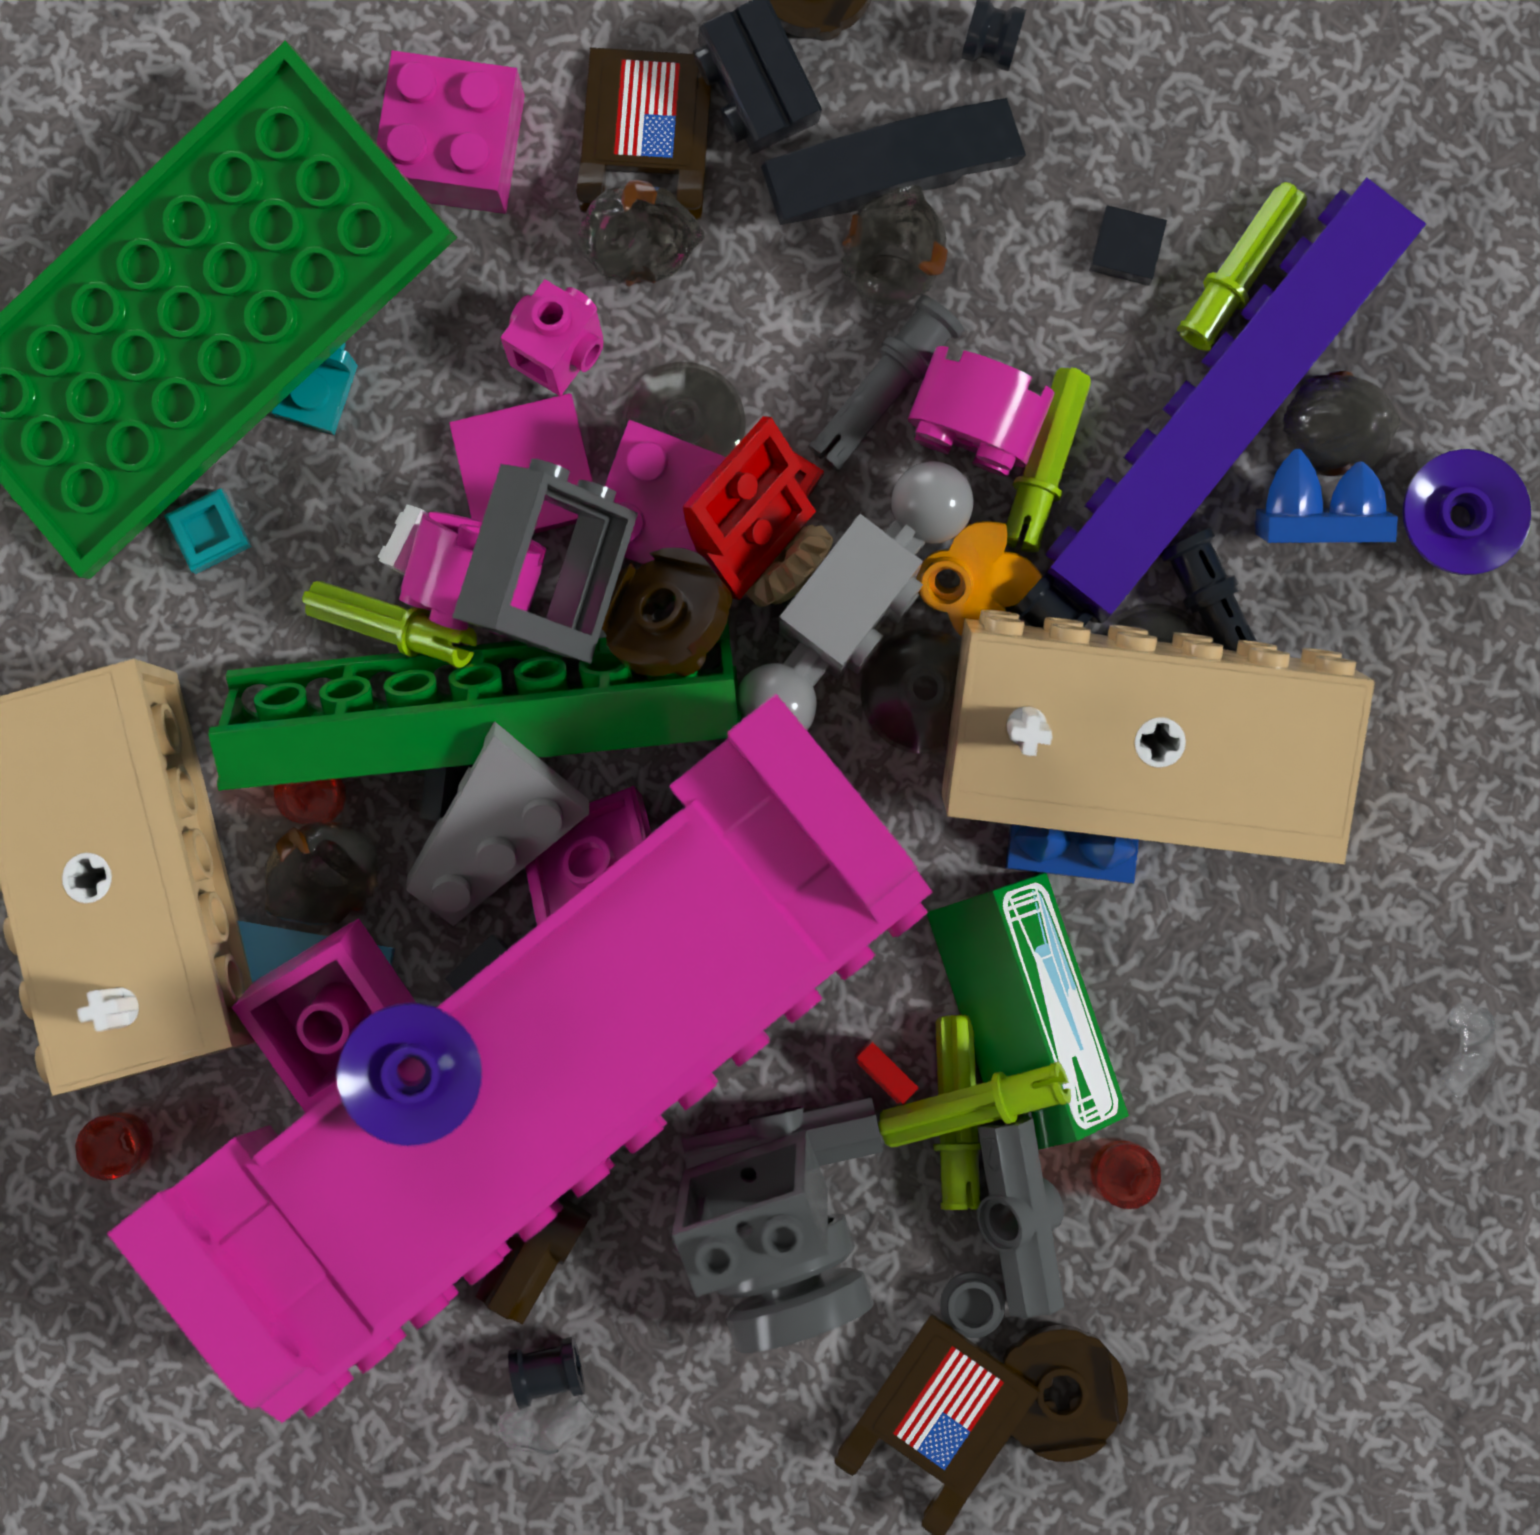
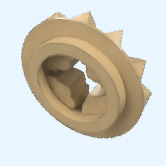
(792, 567)

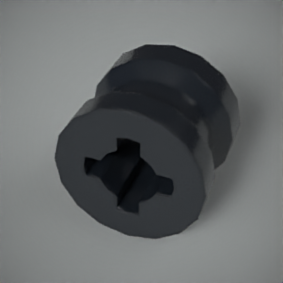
(993, 34)

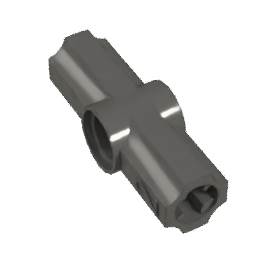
(835, 1132)
(1021, 1216)

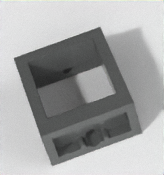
(586, 574)
(781, 1203)

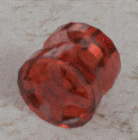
(323, 800)
(102, 1151)
(1110, 1164)

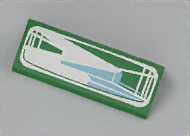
(1028, 1002)

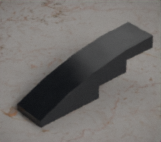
(918, 151)

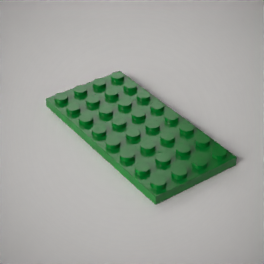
(200, 307)

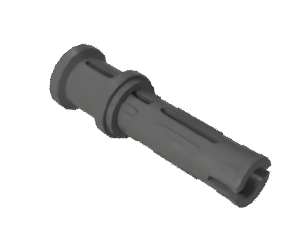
(902, 360)

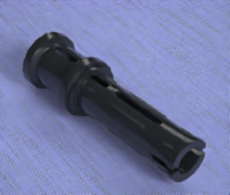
(1209, 589)

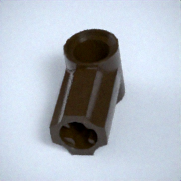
(523, 1273)

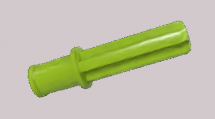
(1229, 286)
(1042, 474)
(403, 627)
(975, 1105)
(960, 1148)

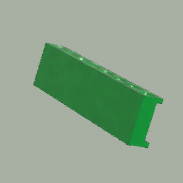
(430, 729)

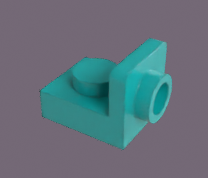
(321, 395)

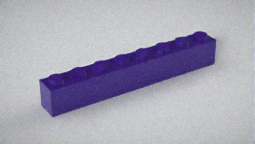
(1234, 399)

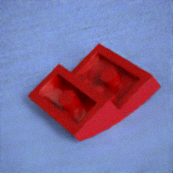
(748, 508)

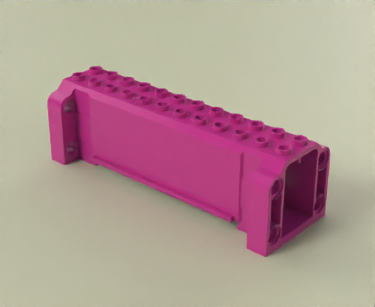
(325, 1241)

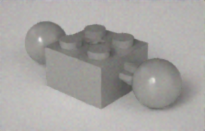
(859, 587)

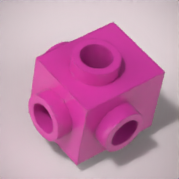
(553, 336)

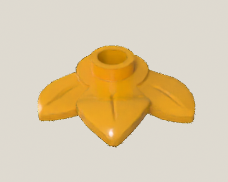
(986, 573)

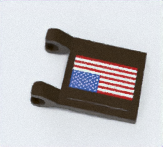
(645, 117)
(946, 1412)

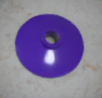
(1491, 495)
(403, 1109)

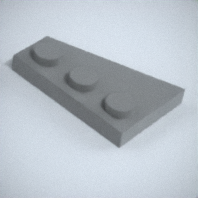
(497, 824)

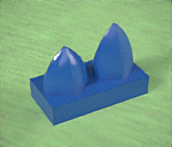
(1297, 513)
(1072, 854)

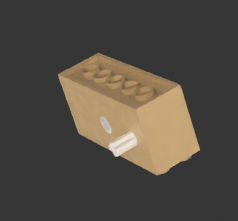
(1246, 756)
(115, 879)

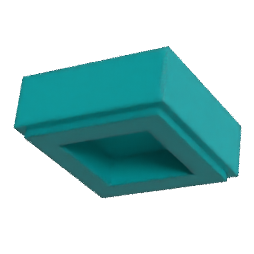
(207, 531)

